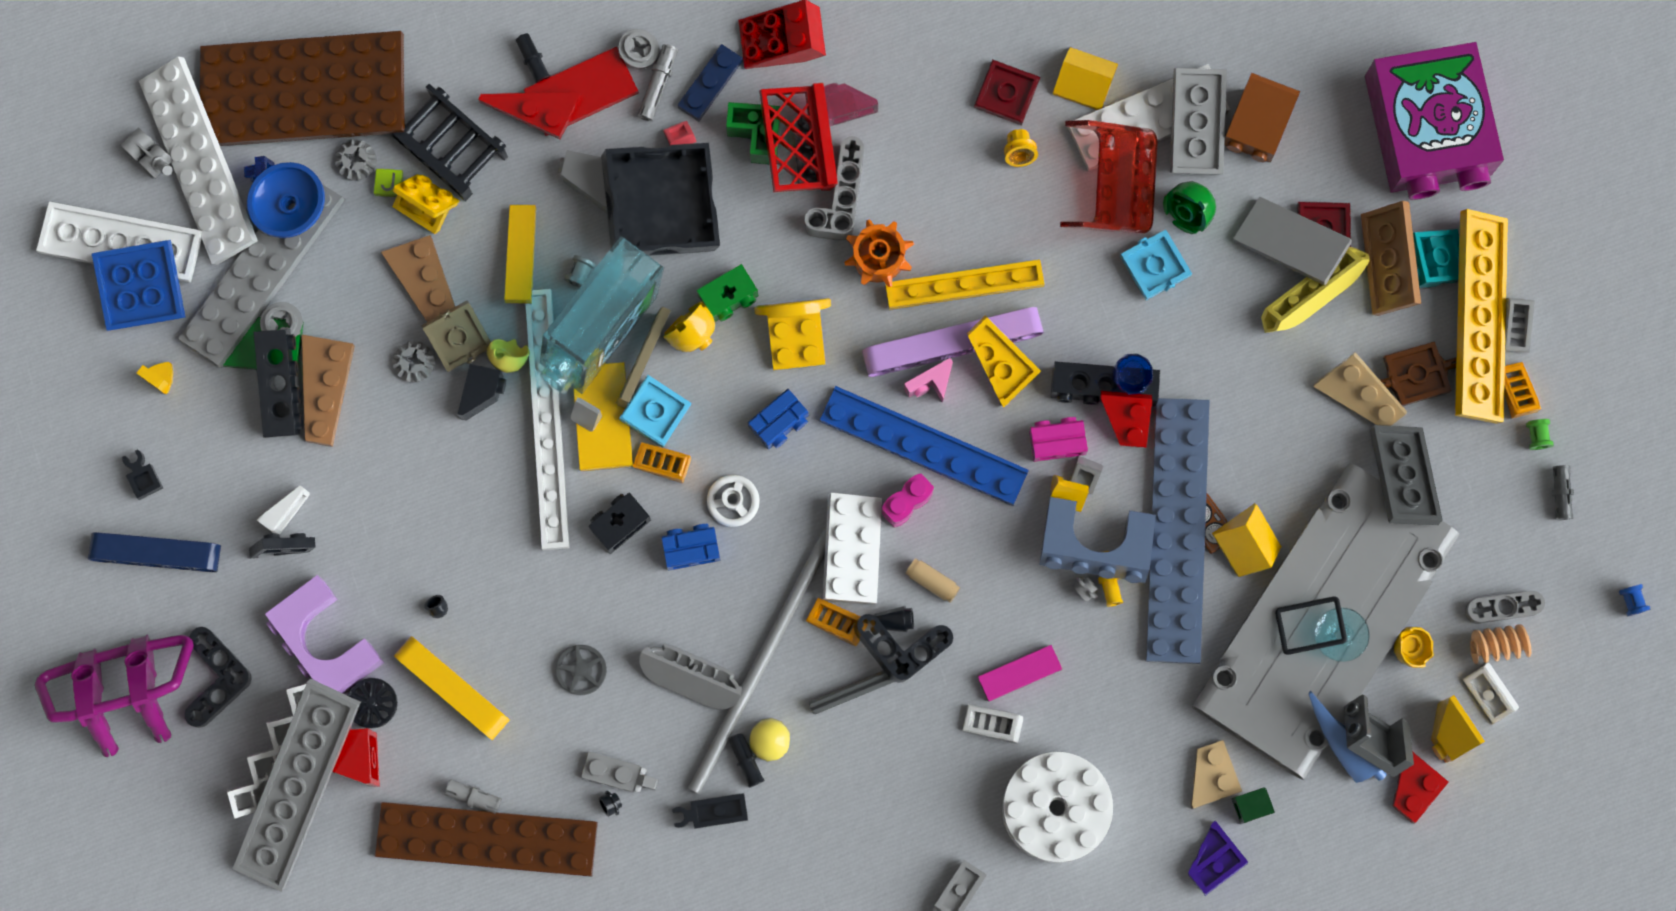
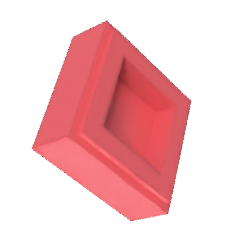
(679, 134)

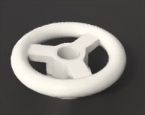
(739, 481)

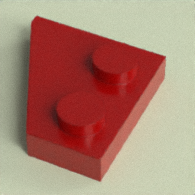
(1128, 416)
(1417, 789)

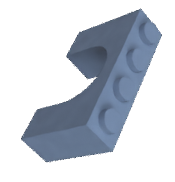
(1064, 551)

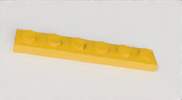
(965, 284)

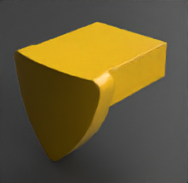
(158, 376)
(1069, 490)

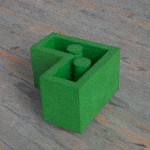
(746, 121)

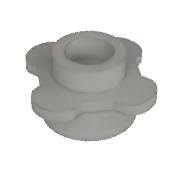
(1086, 588)

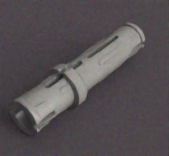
(660, 75)

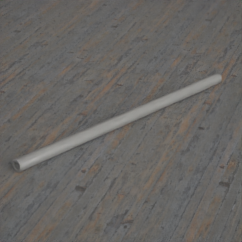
(759, 665)

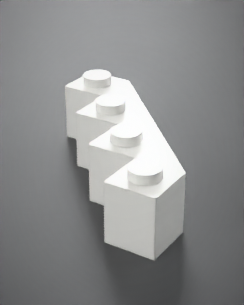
(246, 797)

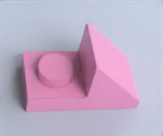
(936, 376)

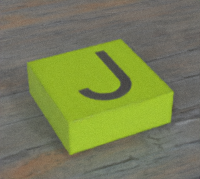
(386, 180)

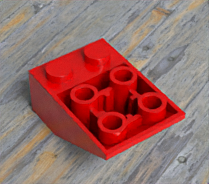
(782, 35)

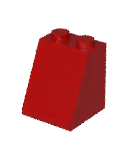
(360, 757)

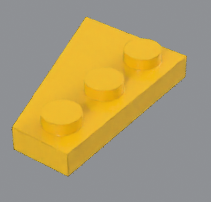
(1002, 360)

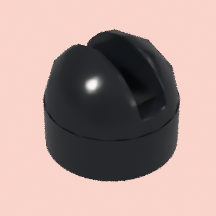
(436, 606)

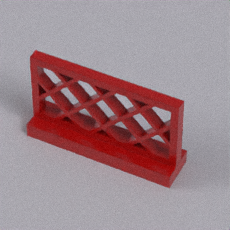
(820, 138)

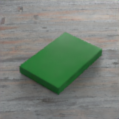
(244, 354)

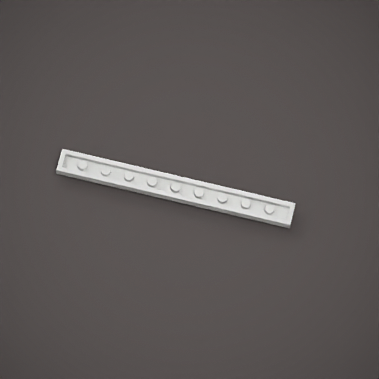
(546, 430)

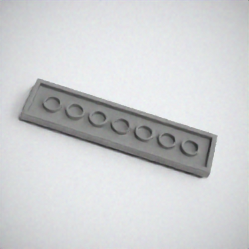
(251, 287)
(296, 784)

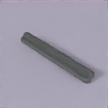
(852, 691)

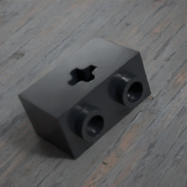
(613, 535)

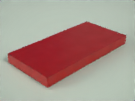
(600, 80)

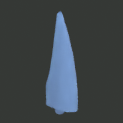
(1335, 734)

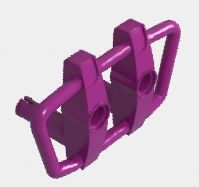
(141, 682)

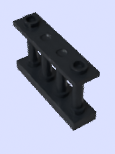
(441, 167)

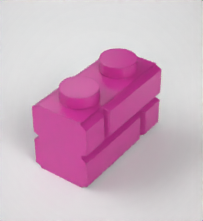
(1058, 440)

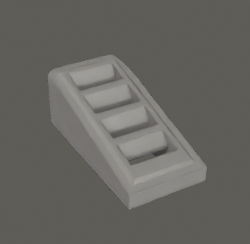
(1527, 316)

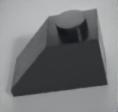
(480, 390)

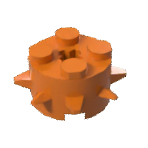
(889, 244)

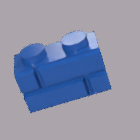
(779, 419)
(690, 547)

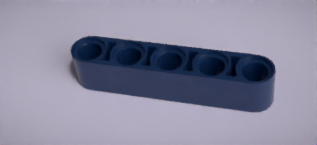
(154, 552)

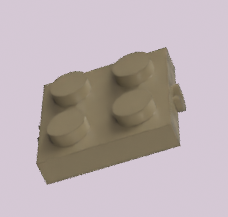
(457, 336)

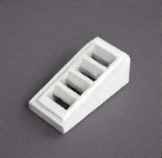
(281, 513)
(1015, 729)

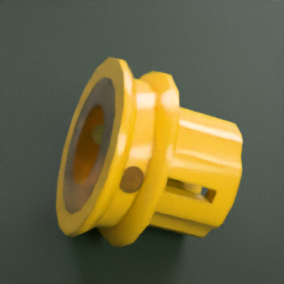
(1020, 148)

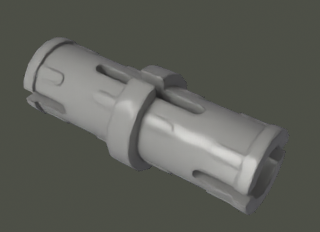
(473, 796)

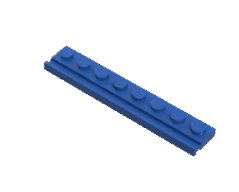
(924, 445)

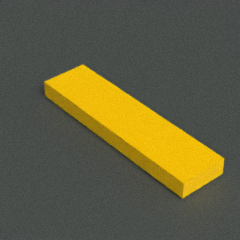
(520, 254)

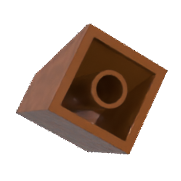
(1260, 118)

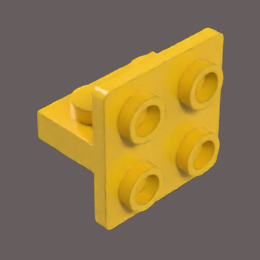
(424, 202)

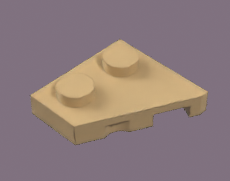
(1213, 775)

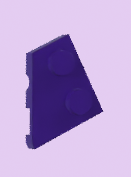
(1215, 860)

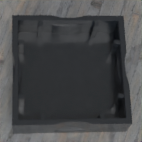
(661, 198)

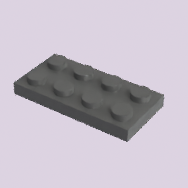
(1406, 475)

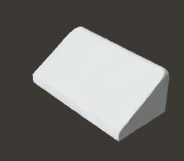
(1490, 693)

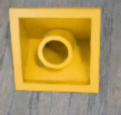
(1085, 79)
(1248, 542)

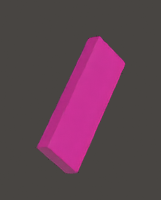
(1019, 673)

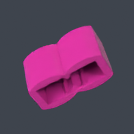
(913, 496)

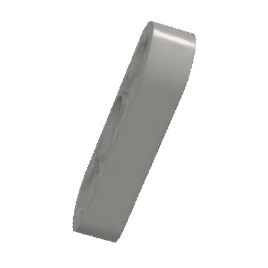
(1522, 597)

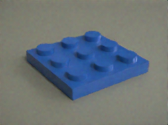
(138, 285)

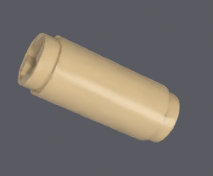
(932, 580)

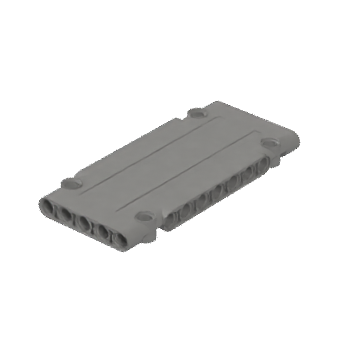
(1340, 554)

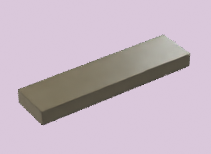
(643, 357)

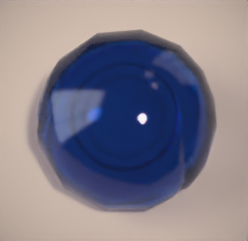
(1133, 373)

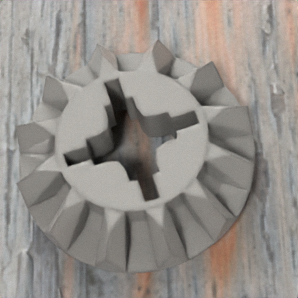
(642, 39)
(360, 169)
(280, 311)
(419, 371)

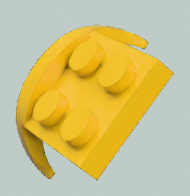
(795, 332)

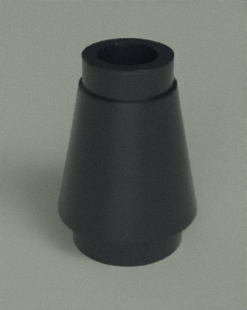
(897, 619)

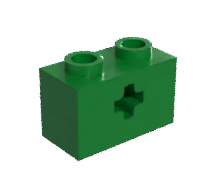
(736, 283)

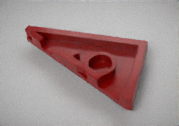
(543, 111)

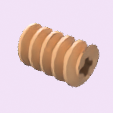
(1499, 642)

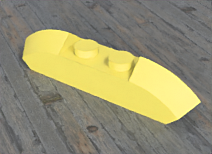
(1311, 296)

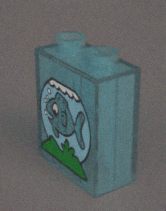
(599, 317)

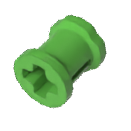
(1539, 434)

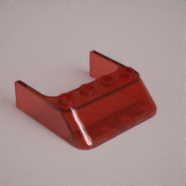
(1123, 178)

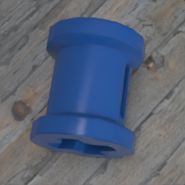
(1634, 600)

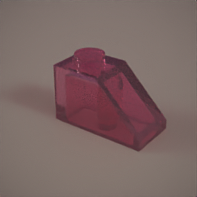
(847, 103)

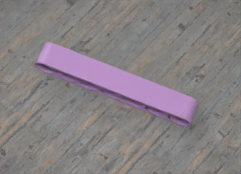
(946, 343)

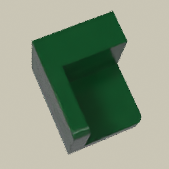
(1253, 805)

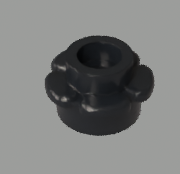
(610, 803)

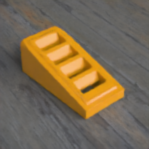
(1530, 395)
(681, 472)
(833, 629)

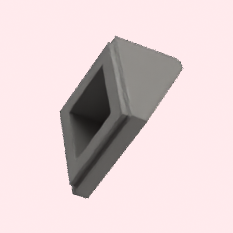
(586, 414)
(1086, 473)

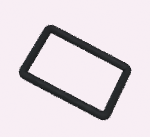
(1315, 646)

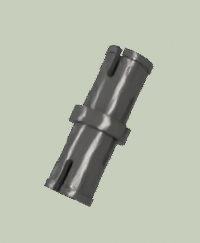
(1562, 492)

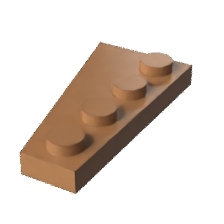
(422, 276)
(324, 384)

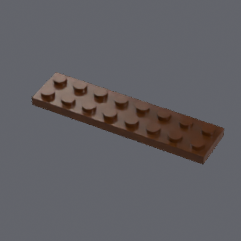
(486, 839)

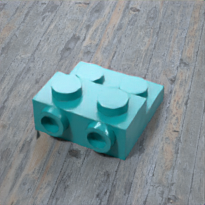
(1437, 257)

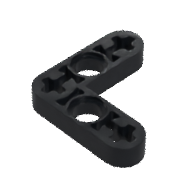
(904, 657)
(224, 682)

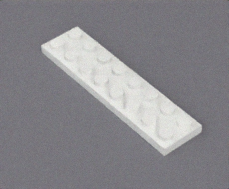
(198, 160)

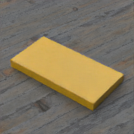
(610, 441)

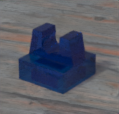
(261, 164)

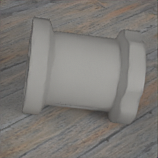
(579, 271)

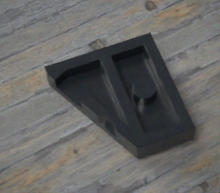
(278, 546)

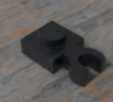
(143, 478)

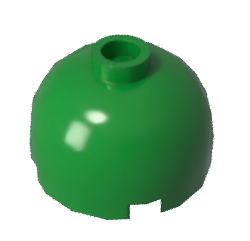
(1190, 206)

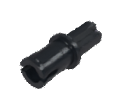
(532, 57)
(746, 760)

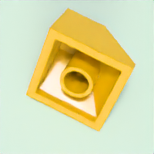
(1453, 731)

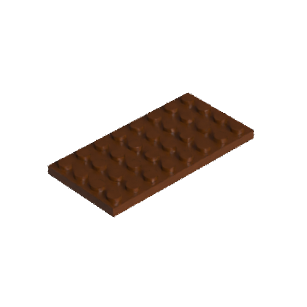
(304, 88)

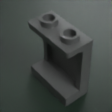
(1375, 740)

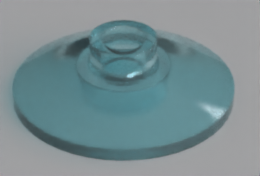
(1356, 631)

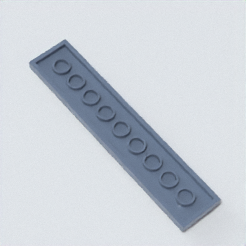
(1178, 531)

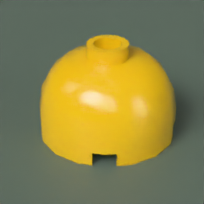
(692, 329)

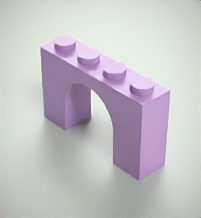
(291, 620)

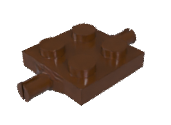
(1418, 373)

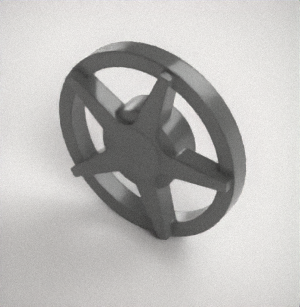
(581, 669)

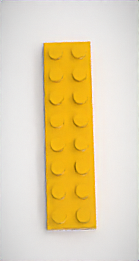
(1481, 316)

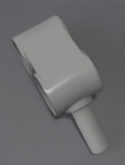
(147, 154)

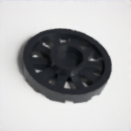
(373, 702)

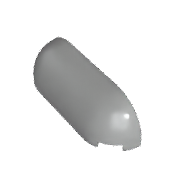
(690, 676)

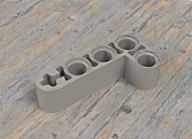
(844, 188)

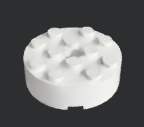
(1085, 802)

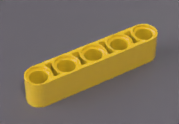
(451, 688)

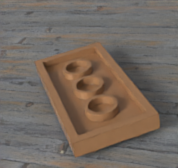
(1392, 258)

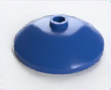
(278, 189)

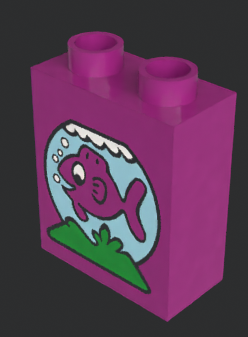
(1434, 120)

